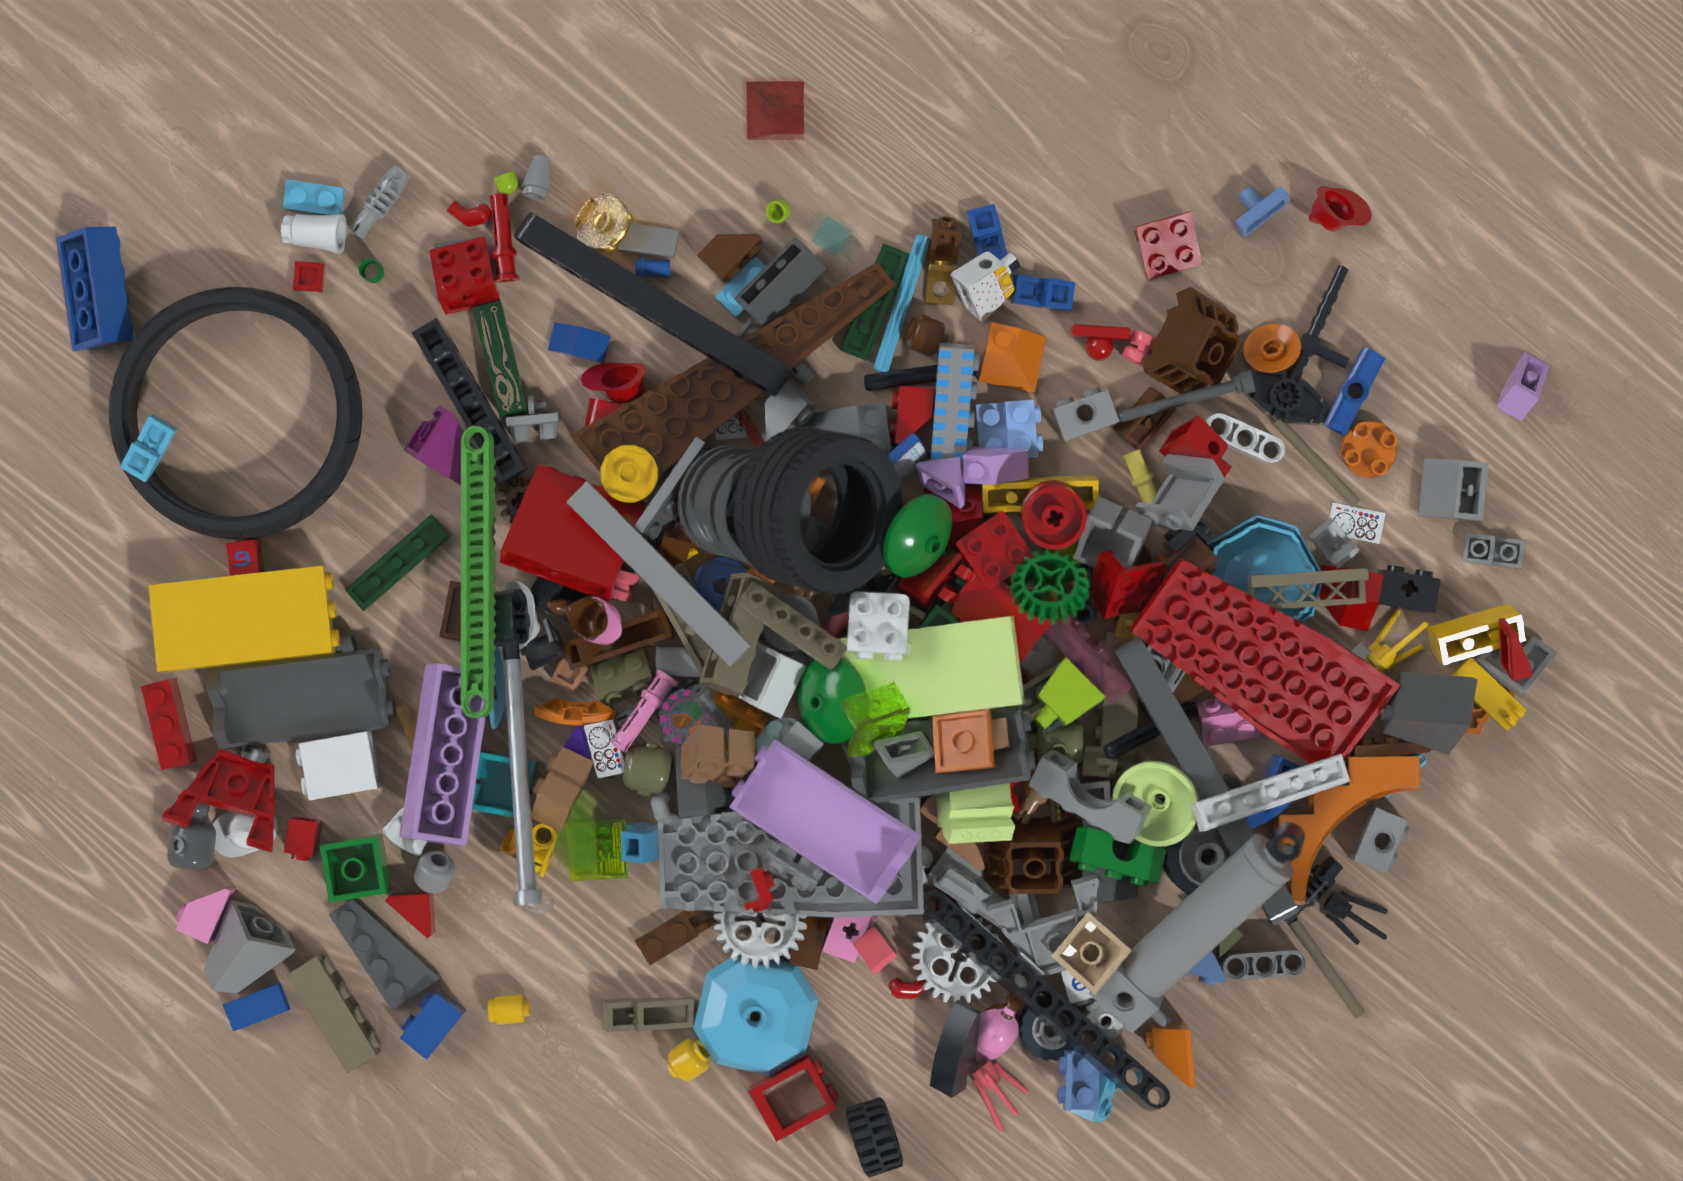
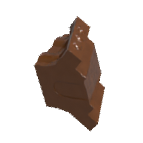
(1193, 344)
(1034, 858)

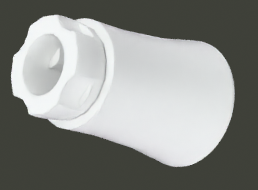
(315, 231)

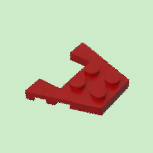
(235, 786)

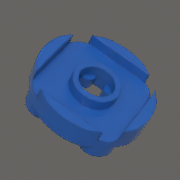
(712, 572)

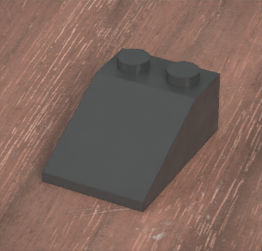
(862, 421)

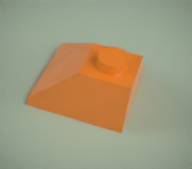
(1012, 358)
(1173, 1048)

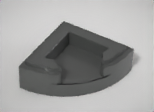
(255, 753)

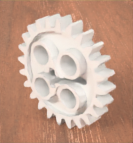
(756, 947)
(932, 949)

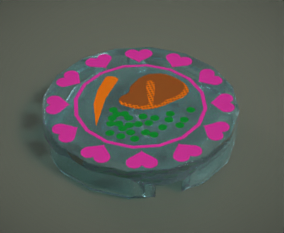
(681, 716)

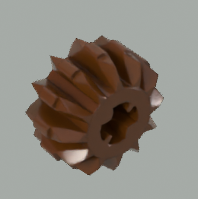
(513, 494)

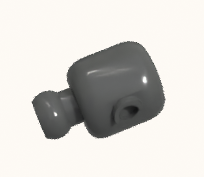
(193, 845)

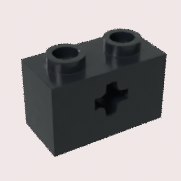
(1424, 591)

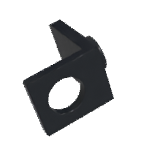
(545, 648)

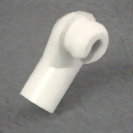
(661, 808)

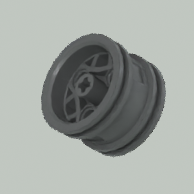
(708, 501)

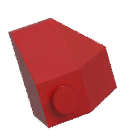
(1354, 615)

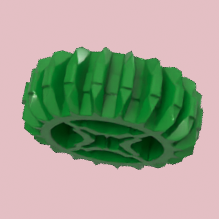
(1049, 597)

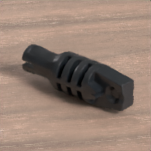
(1319, 880)

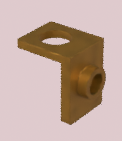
(940, 272)

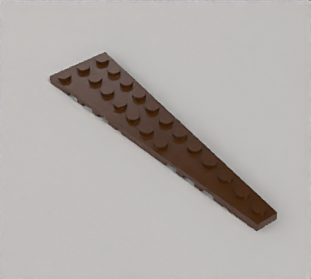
(710, 395)

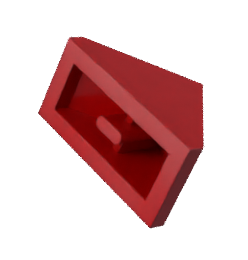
(416, 909)

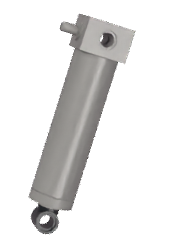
(1198, 926)

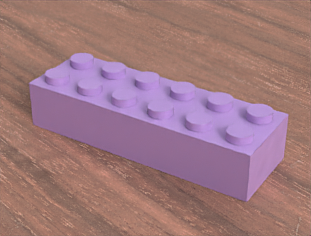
(442, 761)

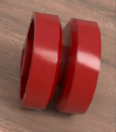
(1057, 531)

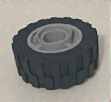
(1036, 1040)

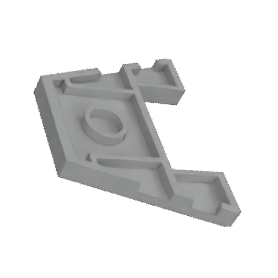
(1042, 937)

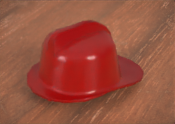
(1338, 208)
(618, 380)

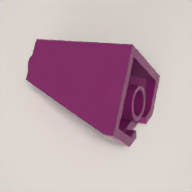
(439, 444)

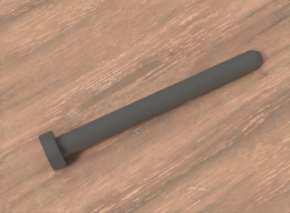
(700, 694)

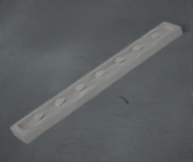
(659, 574)

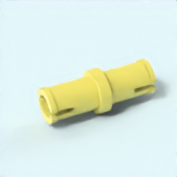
(1141, 476)

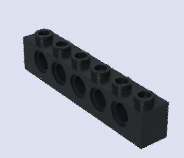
(468, 396)

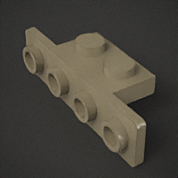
(792, 625)

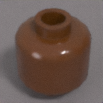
(925, 335)

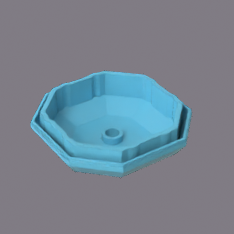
(1266, 548)
(785, 1008)

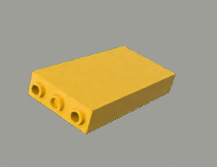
(243, 619)

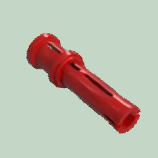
(504, 251)

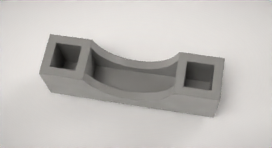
(1058, 780)

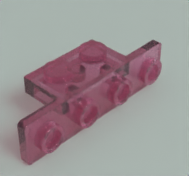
(1088, 658)

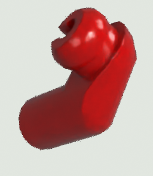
(906, 990)

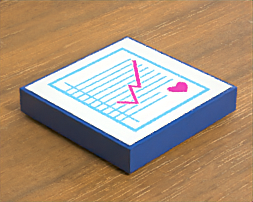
(907, 456)

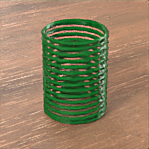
(366, 262)

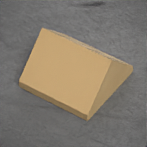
(1092, 952)

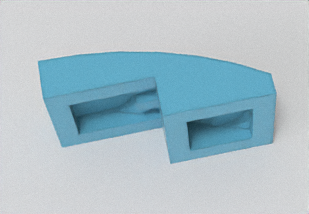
(149, 448)

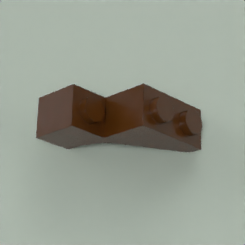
(634, 635)

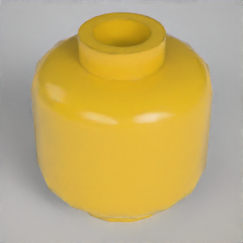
(688, 1060)

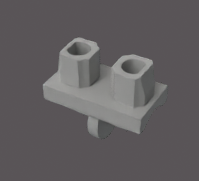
(547, 422)

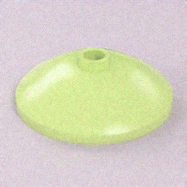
(1168, 819)

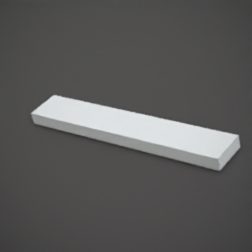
(1270, 792)

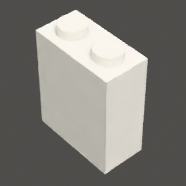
(338, 765)

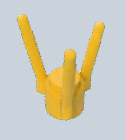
(1383, 656)

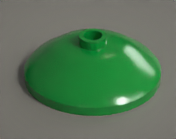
(917, 536)
(821, 697)

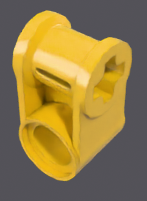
(543, 849)

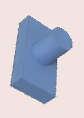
(1259, 209)

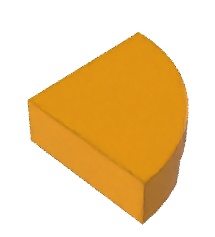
(508, 844)

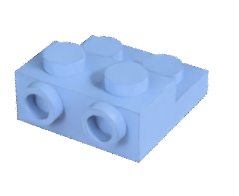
(1009, 426)

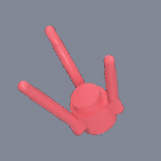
(987, 1076)

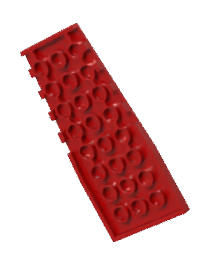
(1264, 663)

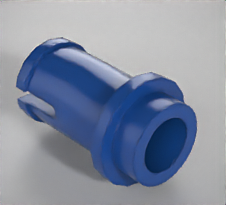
(652, 268)

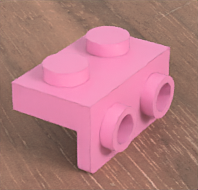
(1222, 724)

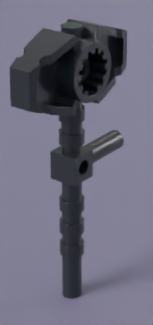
(1284, 394)

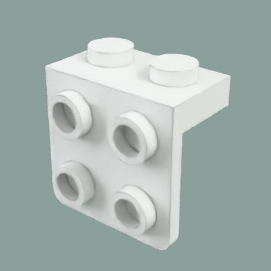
(878, 625)

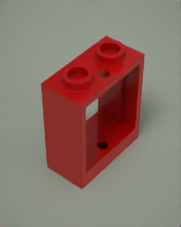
(768, 1112)

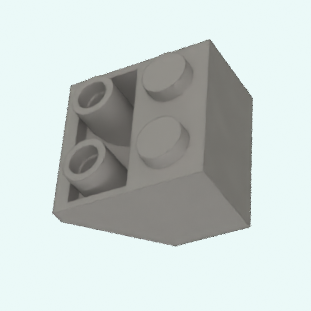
(1453, 489)

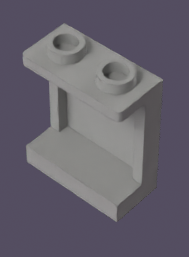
(1184, 492)

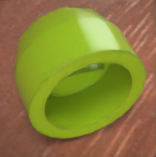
(506, 182)
(778, 211)

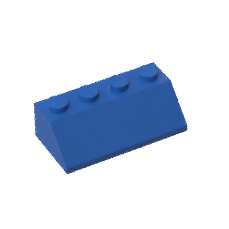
(94, 288)

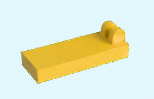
(1491, 695)

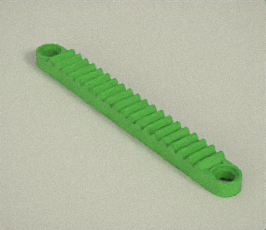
(477, 572)

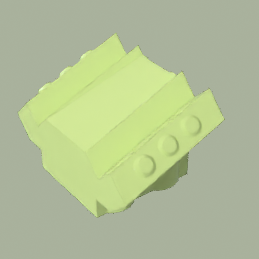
(976, 814)

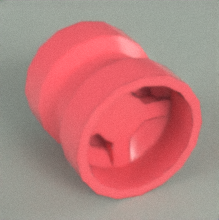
(1138, 348)
(624, 586)

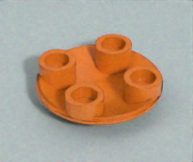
(1369, 448)

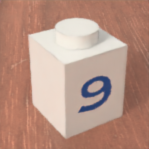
(1075, 991)

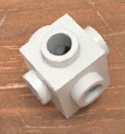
(1096, 1012)

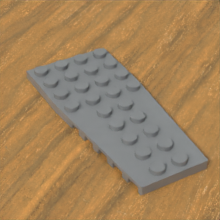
(710, 860)

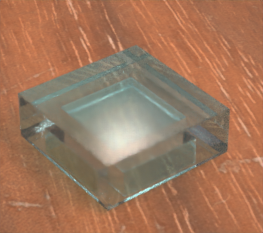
(831, 236)

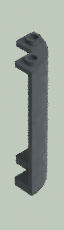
(300, 698)
(878, 784)

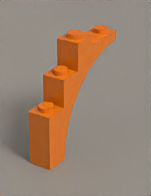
(1369, 780)

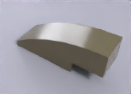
(647, 1014)

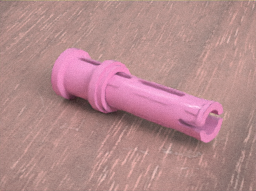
(651, 700)

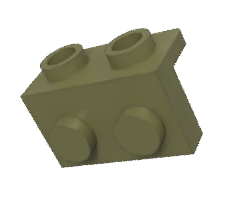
(621, 676)

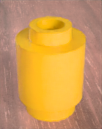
(509, 1009)

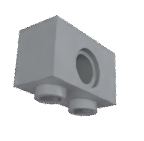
(1102, 414)
(1378, 822)

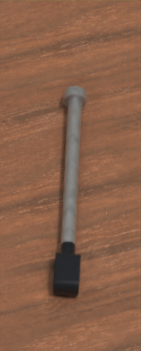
(510, 631)

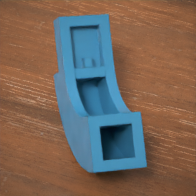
(639, 842)

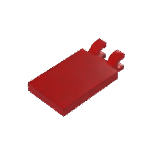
(977, 603)

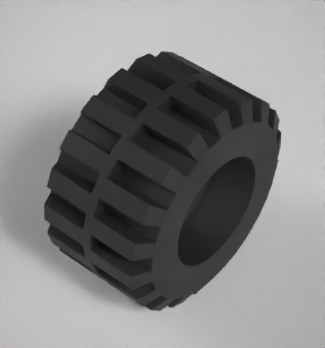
(874, 1137)

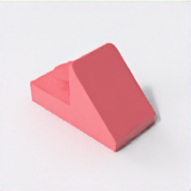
(875, 949)

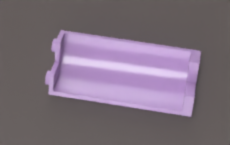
(824, 821)

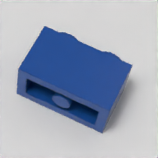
(432, 1023)

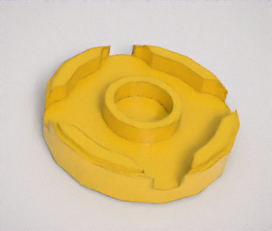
(629, 473)

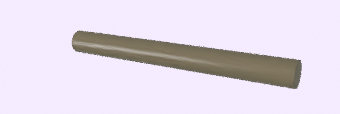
(1319, 465)
(1326, 968)

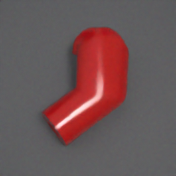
(472, 216)

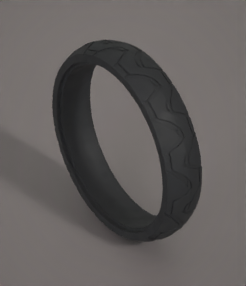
(166, 324)

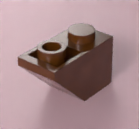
(728, 251)

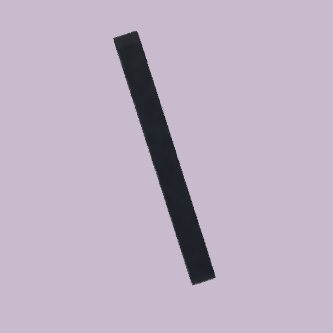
(652, 304)
(1057, 1004)

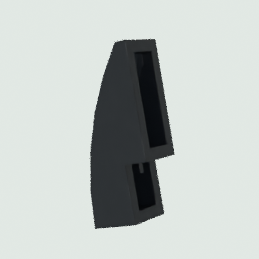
(956, 1050)

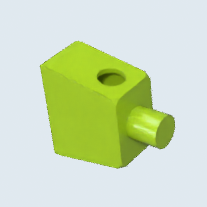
(1066, 696)

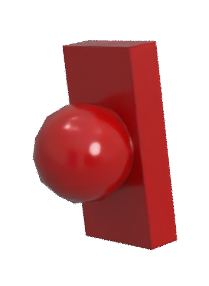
(1099, 338)

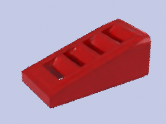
(1512, 654)

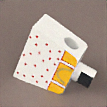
(985, 283)

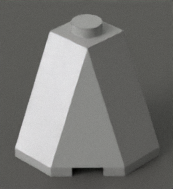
(245, 948)

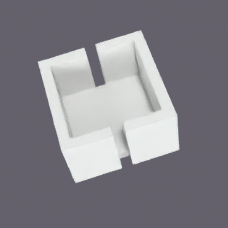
(771, 680)

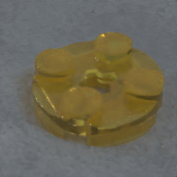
(614, 231)

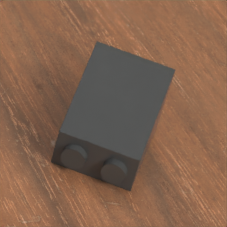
(1430, 709)

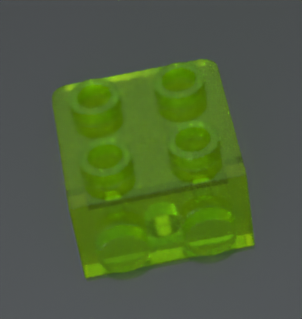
(875, 716)

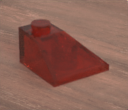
(775, 110)

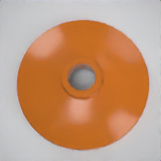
(1272, 339)

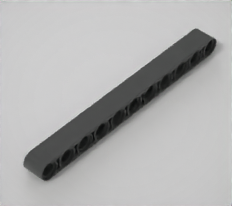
(1190, 754)

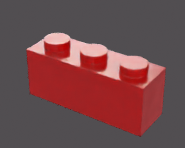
(168, 723)

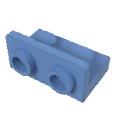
(1080, 1083)

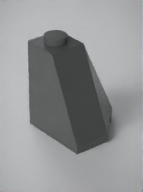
(700, 798)

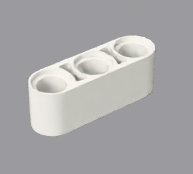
(1257, 443)

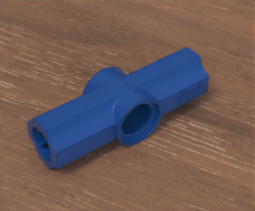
(1363, 375)

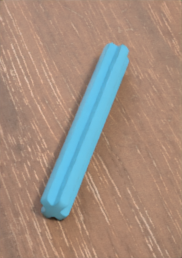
(902, 303)

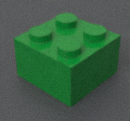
(355, 868)

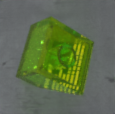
(595, 849)

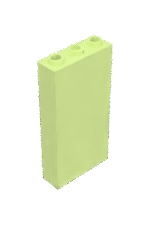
(951, 667)

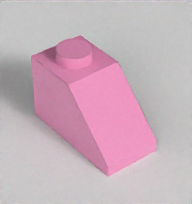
(204, 915)

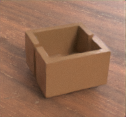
(705, 757)
(559, 788)

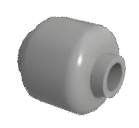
(434, 872)

